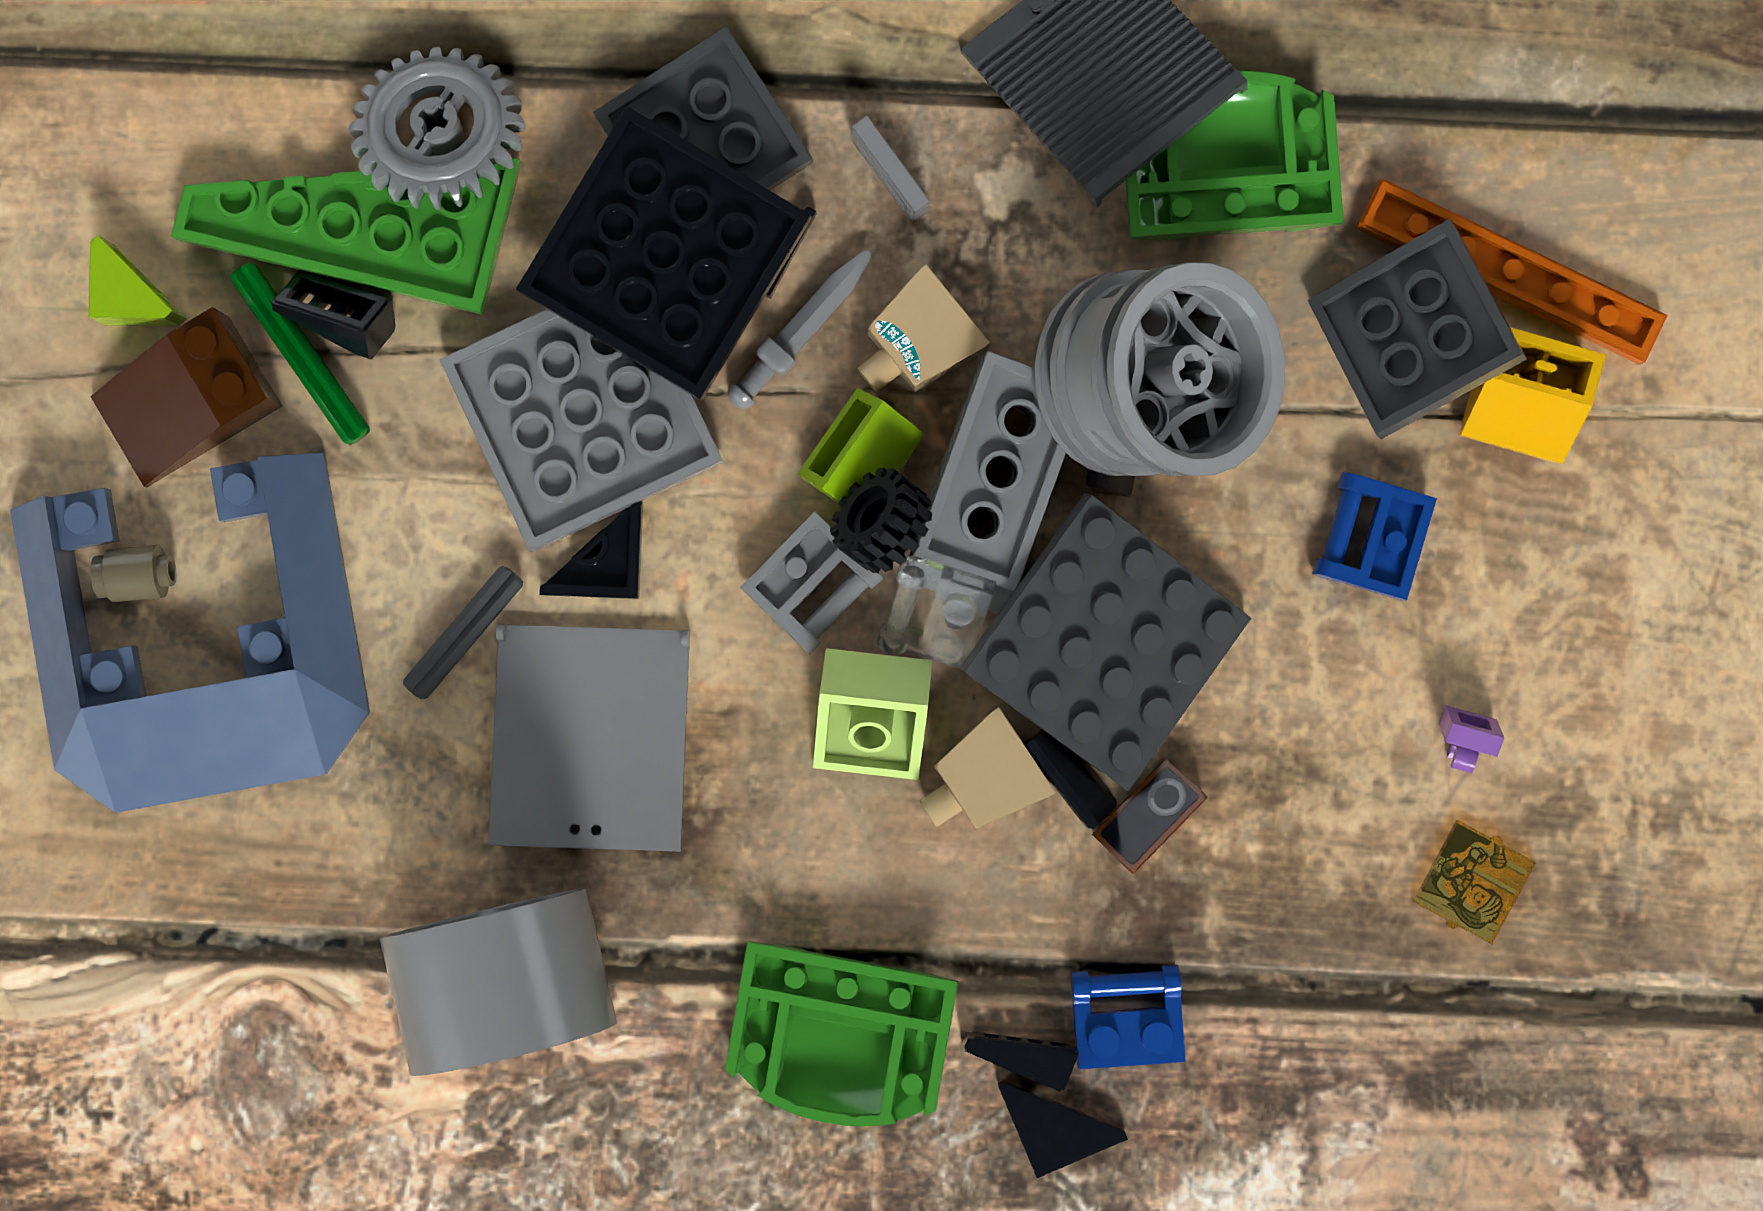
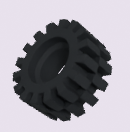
(881, 520)

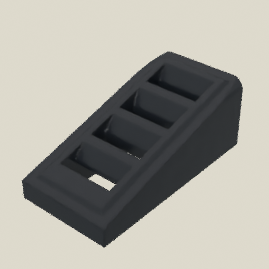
(361, 333)
(1035, 1059)

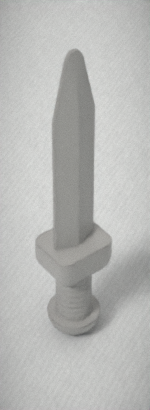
(778, 354)

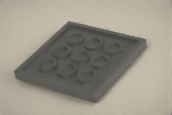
(1105, 642)

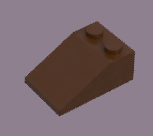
(185, 396)

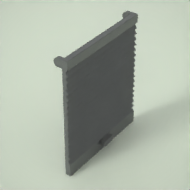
(1103, 81)

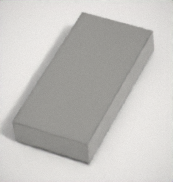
(889, 169)

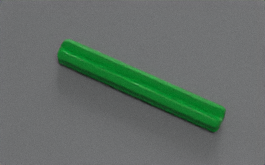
(300, 355)

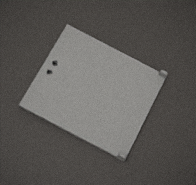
(589, 738)

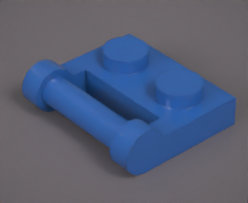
(1391, 541)
(1128, 1035)

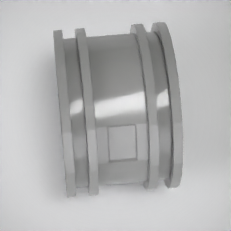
(1163, 396)

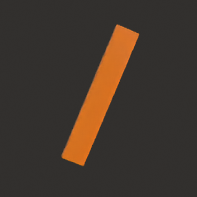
(1522, 274)

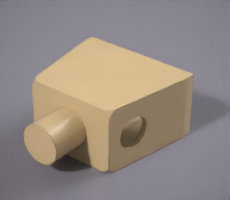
(986, 775)

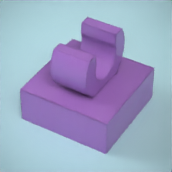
(1469, 735)

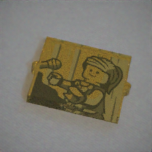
(1474, 882)

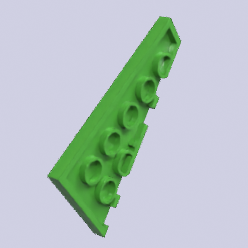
(357, 233)

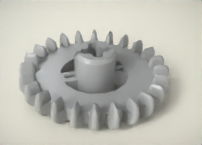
(438, 154)

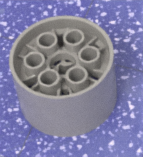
(498, 982)

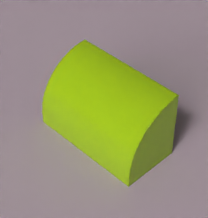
(859, 441)

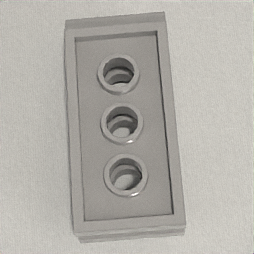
(963, 482)

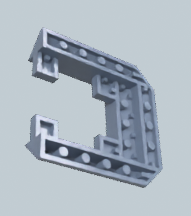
(301, 671)

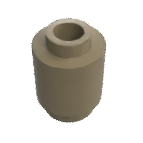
(132, 573)

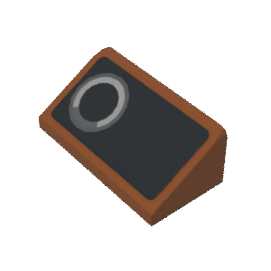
(1149, 816)

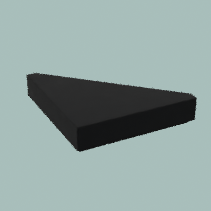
(607, 564)
(1055, 1132)

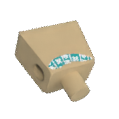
(921, 336)

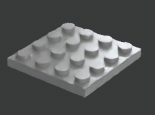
(574, 425)

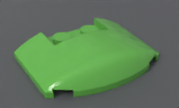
(1245, 168)
(840, 1035)

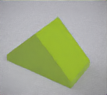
(123, 293)

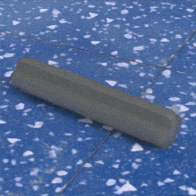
(463, 632)

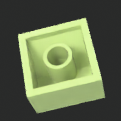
(872, 714)

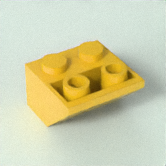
(1537, 403)

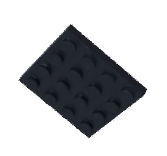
(664, 253)

